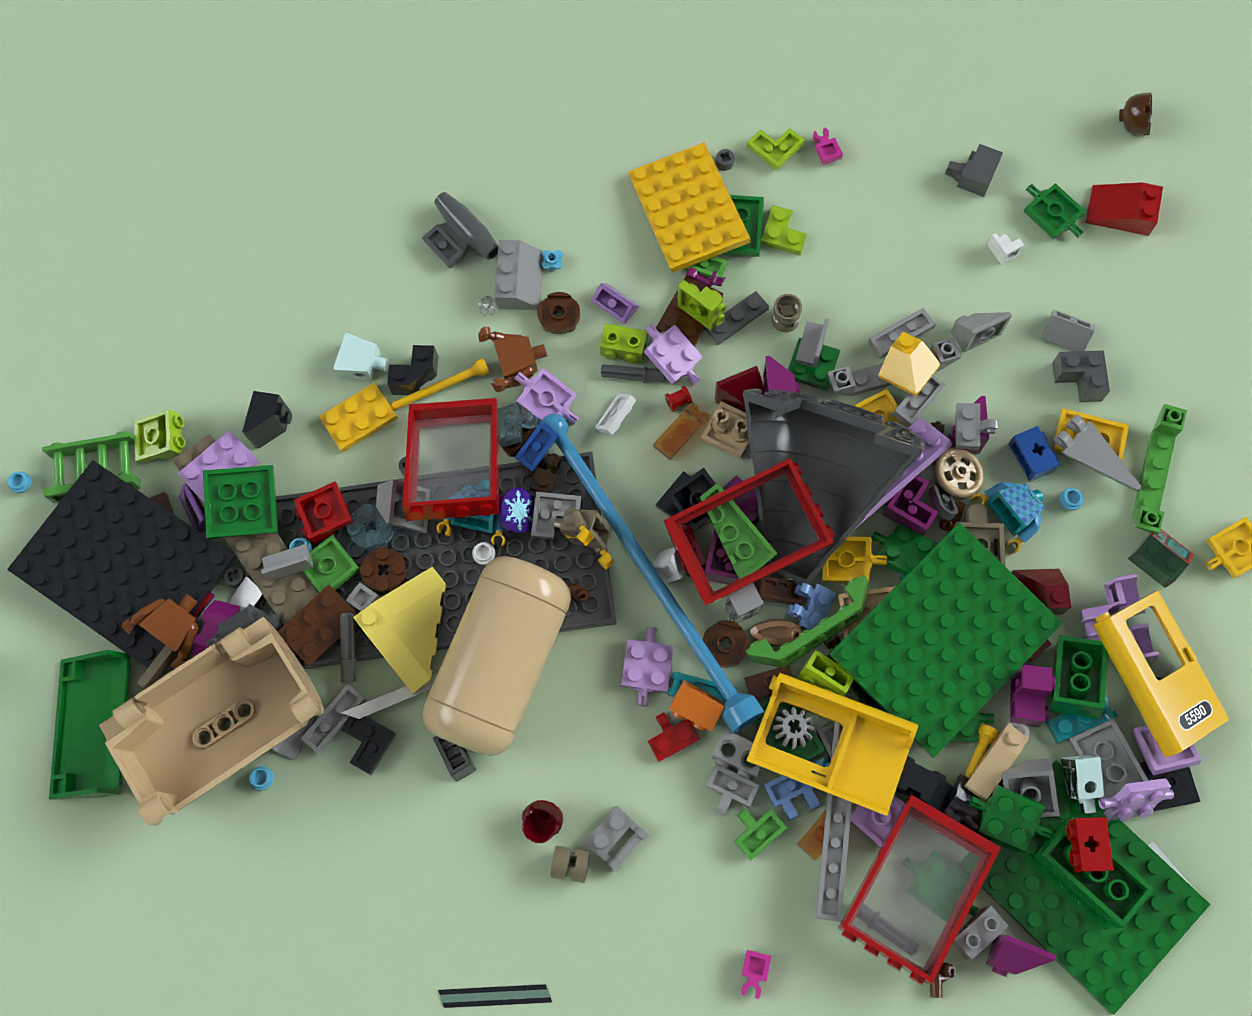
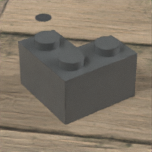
(1086, 369)

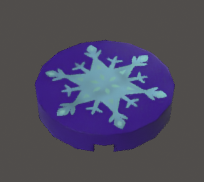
(516, 510)

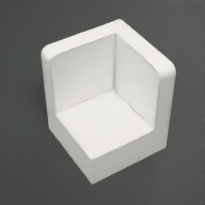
(1004, 248)
(669, 566)

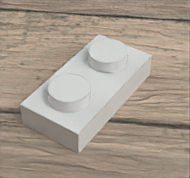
(615, 414)

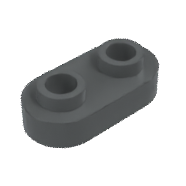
(943, 502)

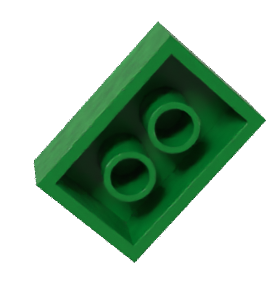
(1079, 677)

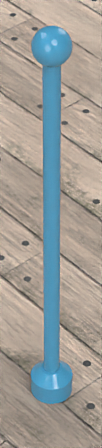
(739, 708)

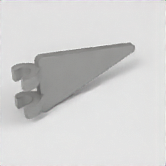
(1094, 452)

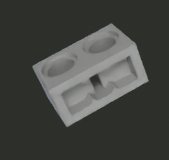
(743, 604)
(742, 749)
(979, 932)

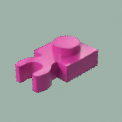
(826, 148)
(755, 968)

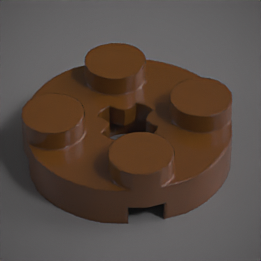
(562, 324)
(374, 561)
(736, 636)

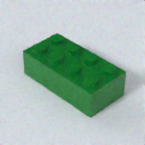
(1111, 894)

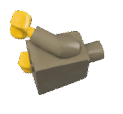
(588, 530)

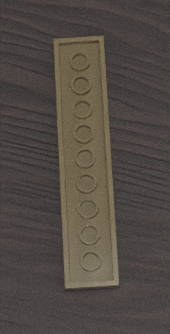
(284, 594)

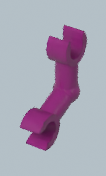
(713, 280)

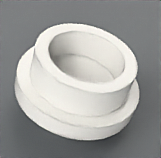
(483, 553)

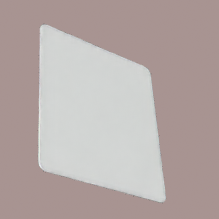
(246, 594)

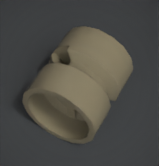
(786, 313)
(561, 864)

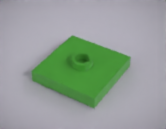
(330, 565)

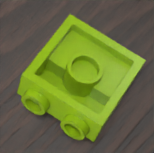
(703, 306)
(158, 436)

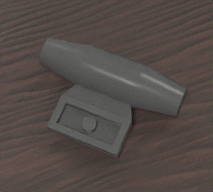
(459, 231)

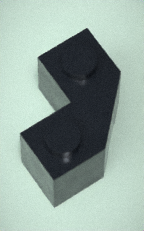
(409, 378)
(924, 784)

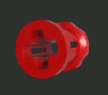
(678, 398)

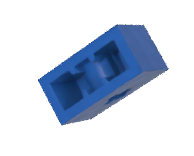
(1034, 453)

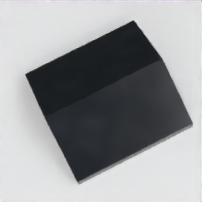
(958, 806)

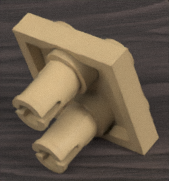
(727, 430)

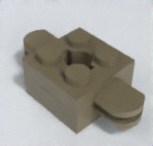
(988, 534)

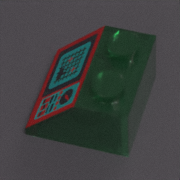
(1161, 557)

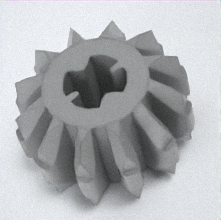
(785, 728)

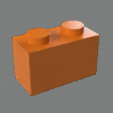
(697, 706)

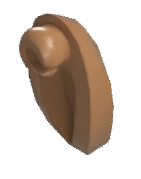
(776, 631)

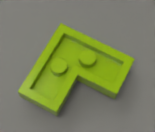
(775, 152)
(779, 235)

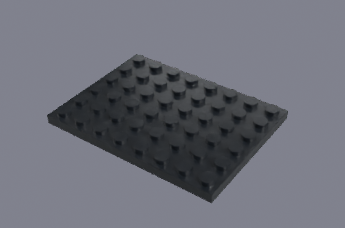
(114, 553)

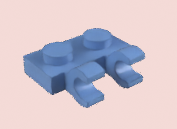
(817, 605)
(785, 789)

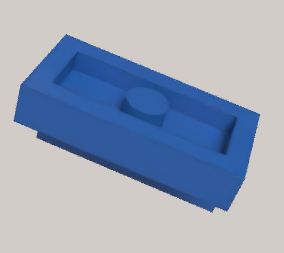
(537, 446)

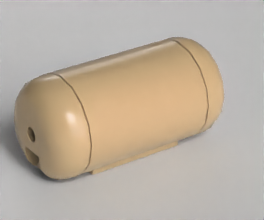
(497, 656)

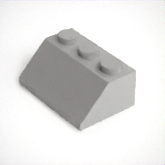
(518, 275)

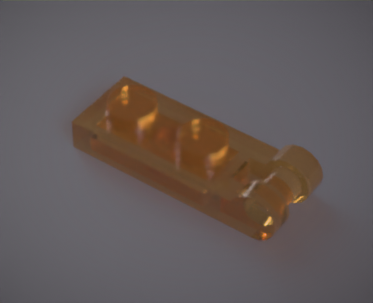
(680, 431)

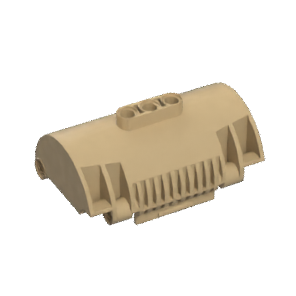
(163, 728)

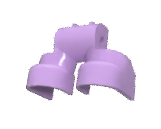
(1120, 594)

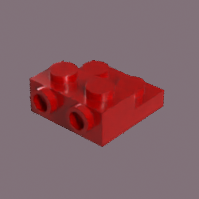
(322, 512)

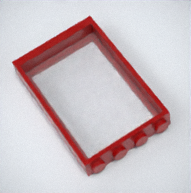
(452, 460)
(919, 890)

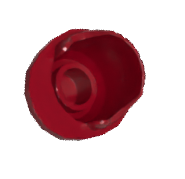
(541, 821)

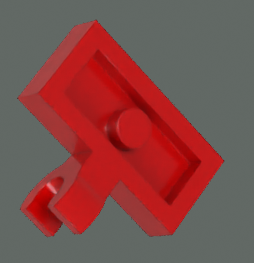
(672, 738)

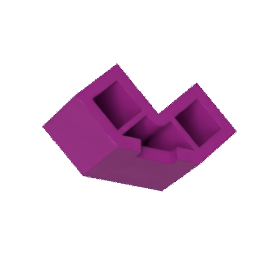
(212, 616)

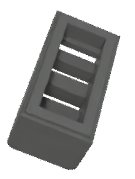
(461, 767)

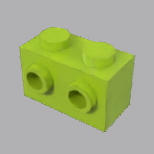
(623, 343)
(825, 673)

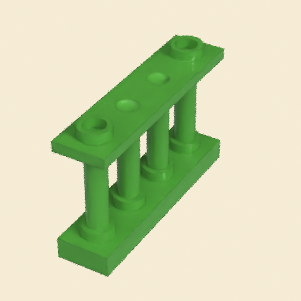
(79, 448)

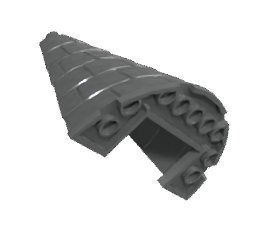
(842, 456)

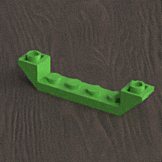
(1156, 467)
(857, 592)

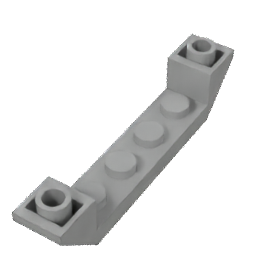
(866, 379)

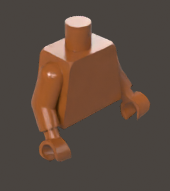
(514, 356)
(169, 624)

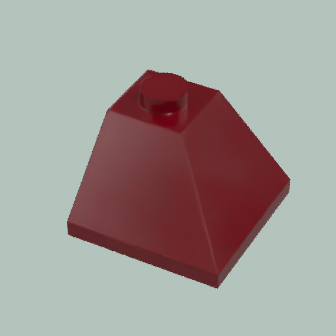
(731, 388)
(1048, 587)

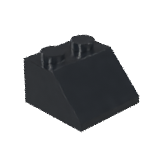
(266, 418)
(689, 494)

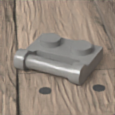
(610, 832)

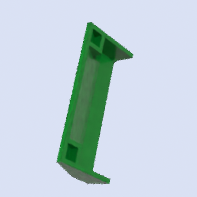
(87, 695)

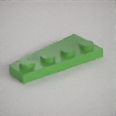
(739, 537)

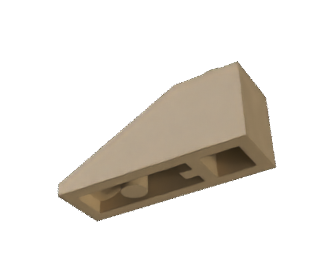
(996, 760)

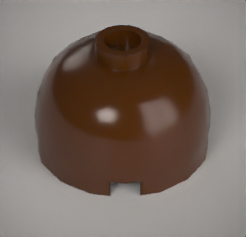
(1137, 114)

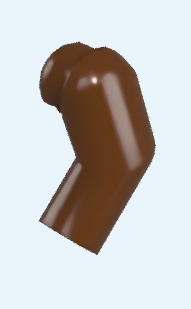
(947, 525)
(578, 592)
(945, 972)

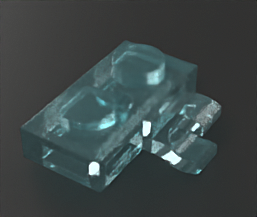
(511, 423)

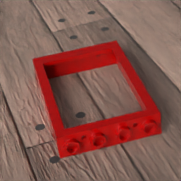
(803, 493)

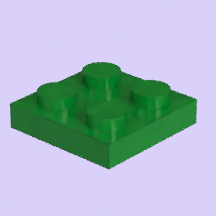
(817, 376)

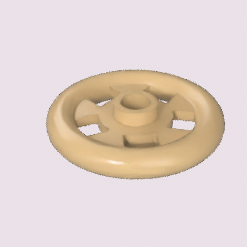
(955, 477)

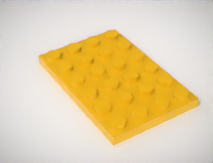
(688, 207)

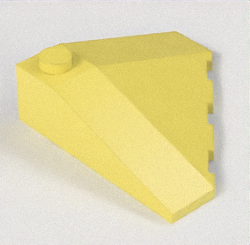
(405, 627)

